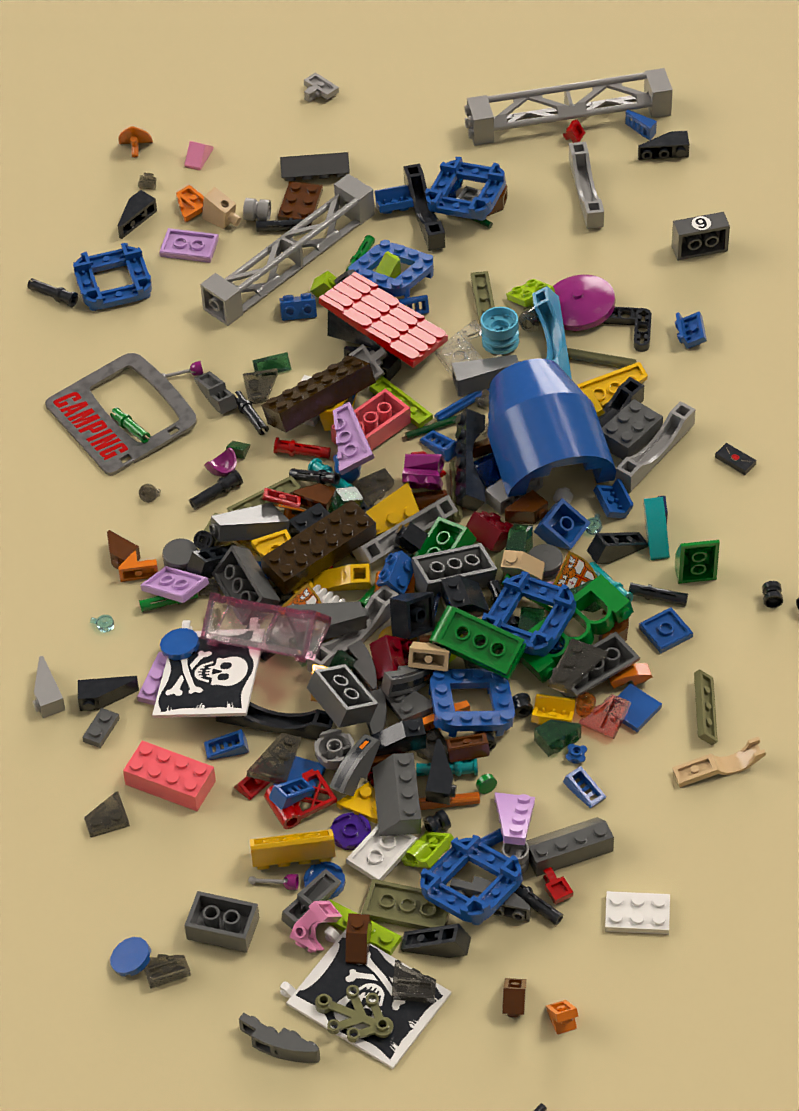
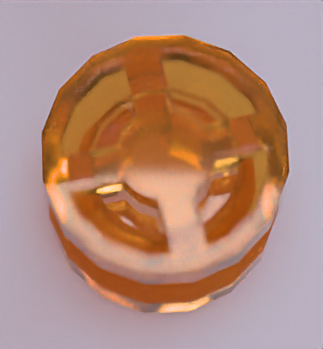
(585, 710)

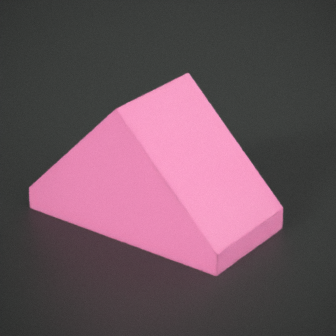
(197, 155)

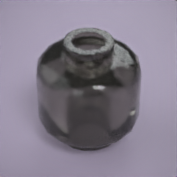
(529, 319)

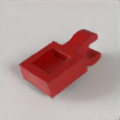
(557, 888)

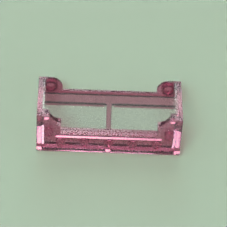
(264, 627)

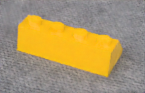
(292, 848)

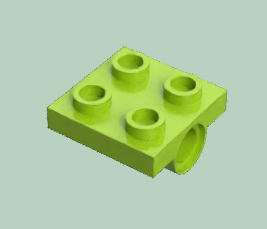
(523, 294)
(427, 849)

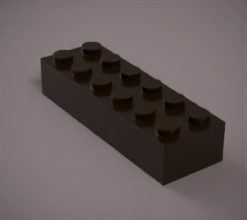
(318, 393)
(318, 547)

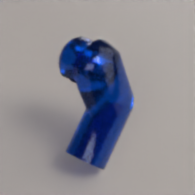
(457, 185)

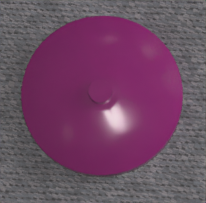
(584, 301)

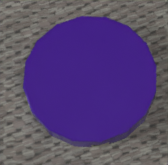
(350, 830)

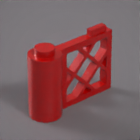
(293, 814)

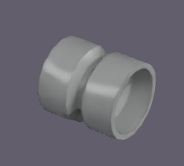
(257, 209)
(520, 852)

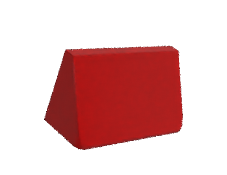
(281, 498)
(250, 786)

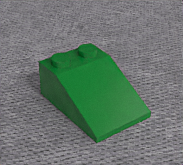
(446, 536)
(697, 561)

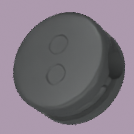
(178, 553)
(551, 556)

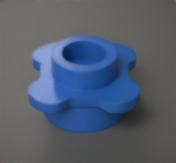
(573, 757)

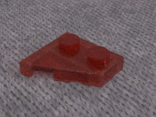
(608, 716)

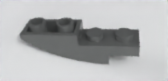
(513, 907)
(283, 1045)

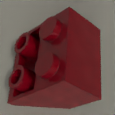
(489, 530)
(389, 653)

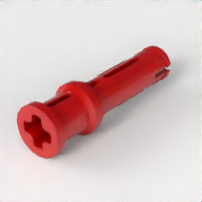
(292, 448)

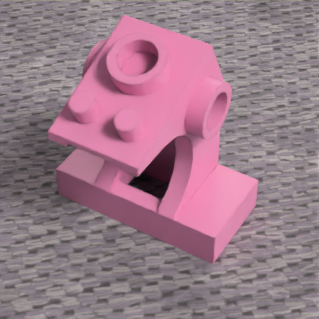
(318, 913)

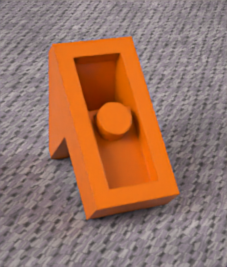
(136, 570)
(562, 1016)

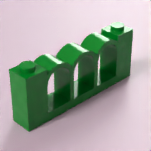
(608, 598)

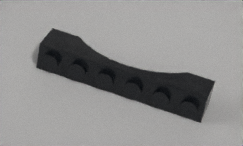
(429, 223)
(623, 396)
(469, 487)
(303, 725)

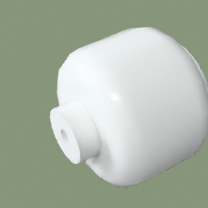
(563, 493)

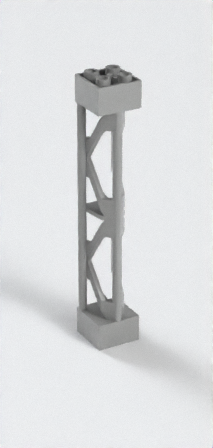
(482, 123)
(223, 297)

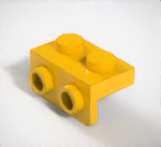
(552, 708)

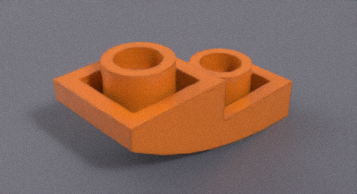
(637, 673)

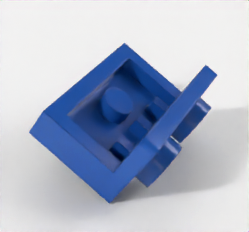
(393, 199)
(298, 307)
(690, 329)
(614, 499)
(396, 572)

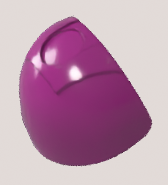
(222, 464)

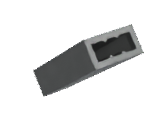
(478, 374)
(248, 523)
(346, 616)

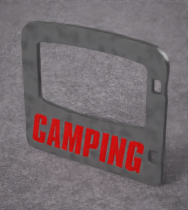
(98, 432)

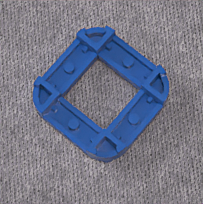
(479, 206)
(128, 256)
(420, 267)
(525, 586)
(452, 722)
(478, 908)

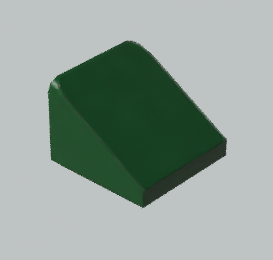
(239, 448)

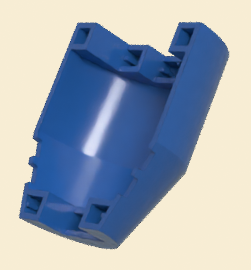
(542, 424)

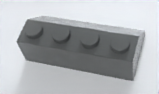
(314, 165)
(466, 561)
(243, 578)
(619, 658)
(397, 795)
(570, 845)

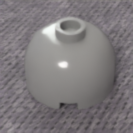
(332, 748)

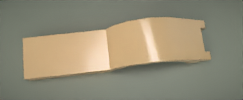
(712, 765)

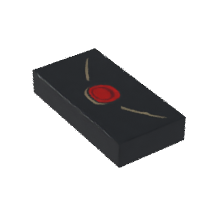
(735, 458)

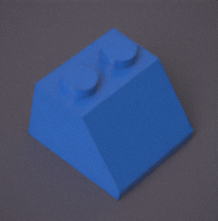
(562, 525)

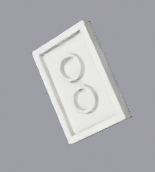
(379, 854)
(637, 912)

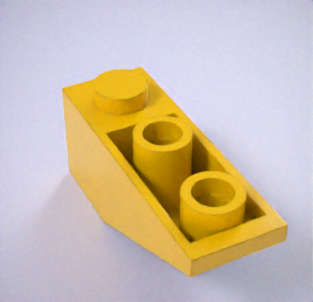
(345, 578)

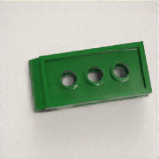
(456, 622)

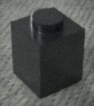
(410, 537)

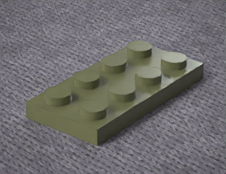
(402, 906)

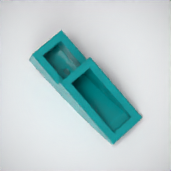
(656, 528)

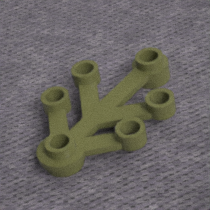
(355, 1016)

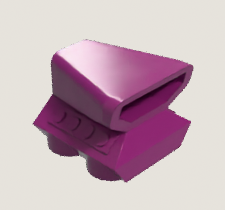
(423, 471)

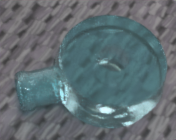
(595, 525)
(104, 623)

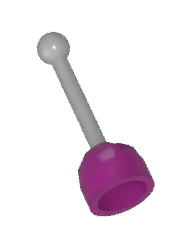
(195, 369)
(290, 881)

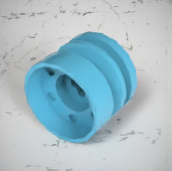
(500, 330)

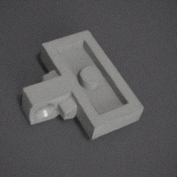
(319, 87)
(374, 358)

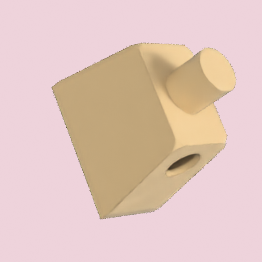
(219, 209)

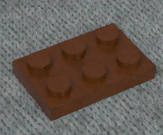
(300, 200)

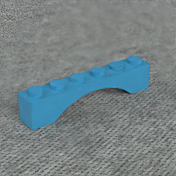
(549, 312)

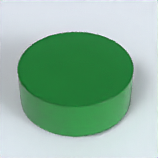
(486, 783)

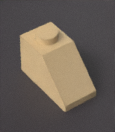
(517, 561)
(428, 656)

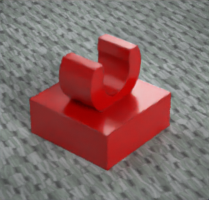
(574, 132)

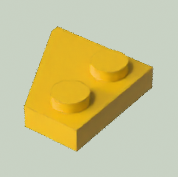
(361, 803)

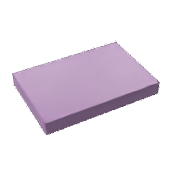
(189, 245)
(174, 584)

